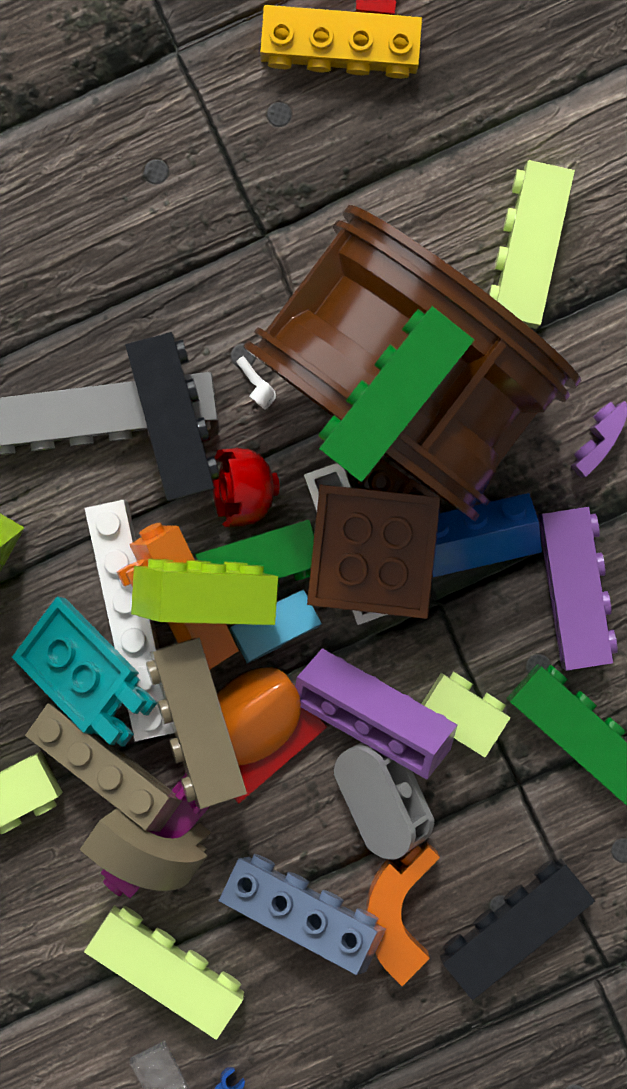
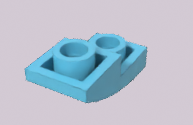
(291, 621)

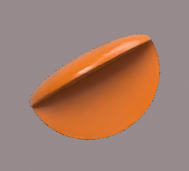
(259, 712)

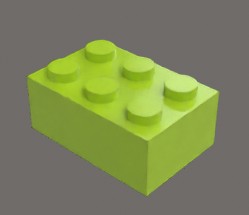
(204, 592)

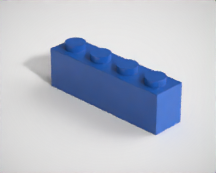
(500, 533)

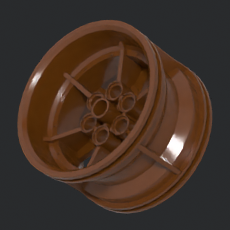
(357, 307)

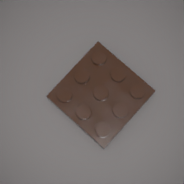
(374, 551)

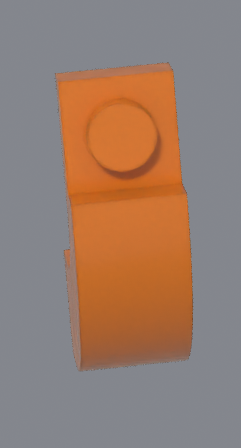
(398, 949)

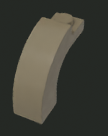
(143, 857)

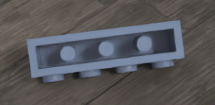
(303, 914)

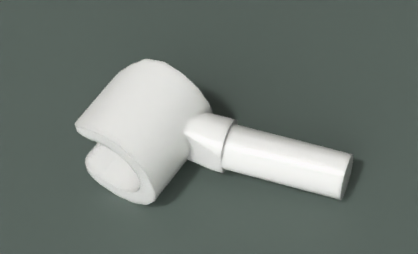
(263, 393)

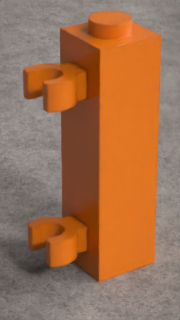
(168, 543)

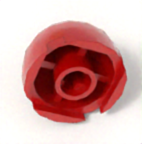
(244, 488)

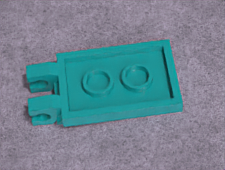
(82, 672)

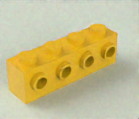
(340, 41)

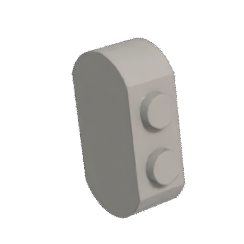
(383, 801)

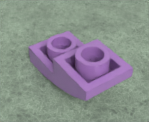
(607, 429)

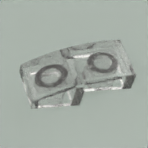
(158, 1069)

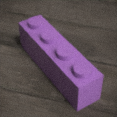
(576, 588)
(375, 713)

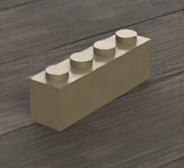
(197, 723)
(104, 769)

